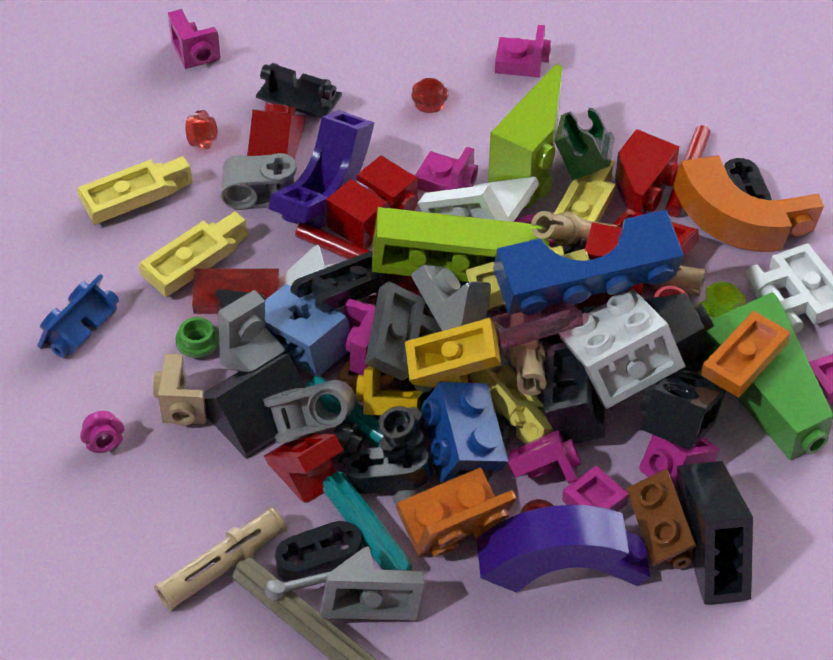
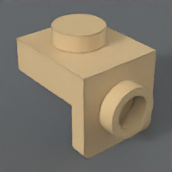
(175, 401)

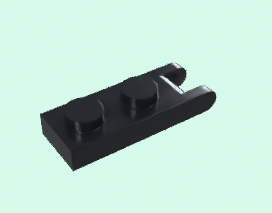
(342, 282)

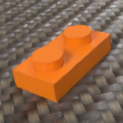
(745, 354)

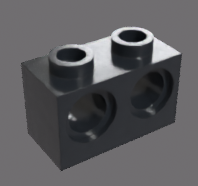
(570, 397)
(681, 408)

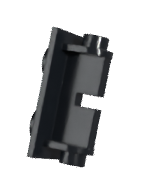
(307, 94)

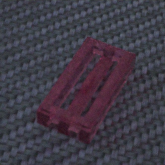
(522, 328)

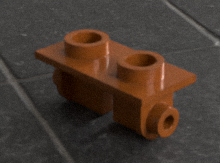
(662, 520)

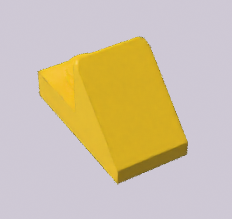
(452, 353)

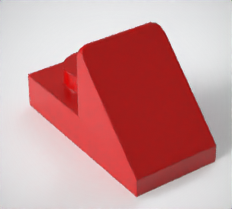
(305, 463)

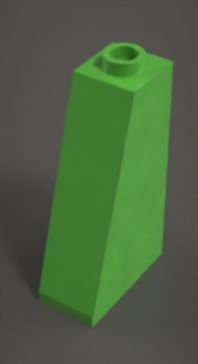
(786, 394)

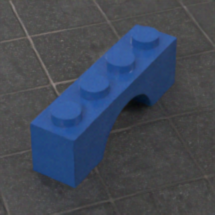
(537, 277)

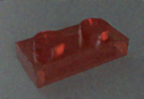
(206, 281)

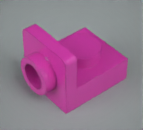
(192, 45)
(523, 56)
(447, 173)
(361, 319)
(665, 454)
(537, 457)

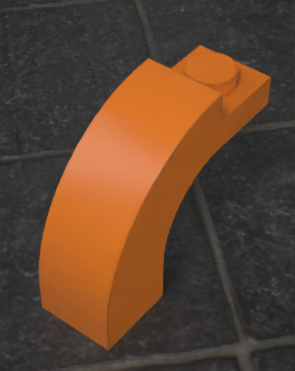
(737, 217)

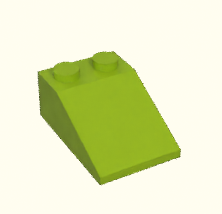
(526, 136)

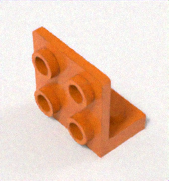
(452, 512)

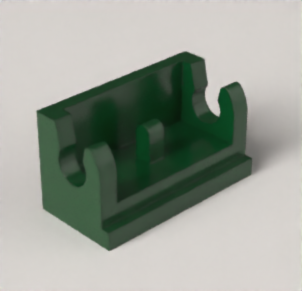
(584, 149)

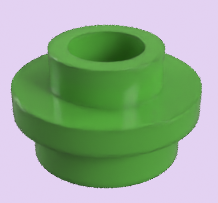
(197, 337)

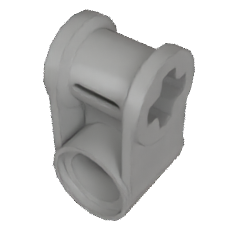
(252, 179)
(301, 410)

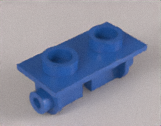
(65, 326)

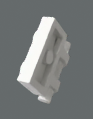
(804, 278)

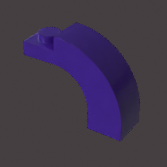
(335, 160)
(558, 539)

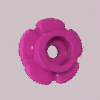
(98, 424)

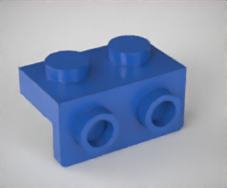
(463, 429)

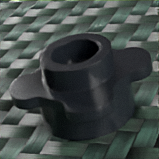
(396, 419)

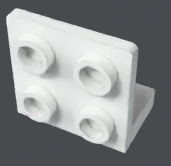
(487, 200)
(624, 347)

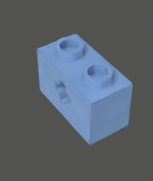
(307, 334)

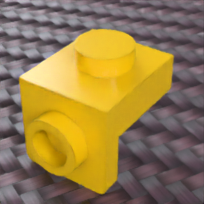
(378, 401)

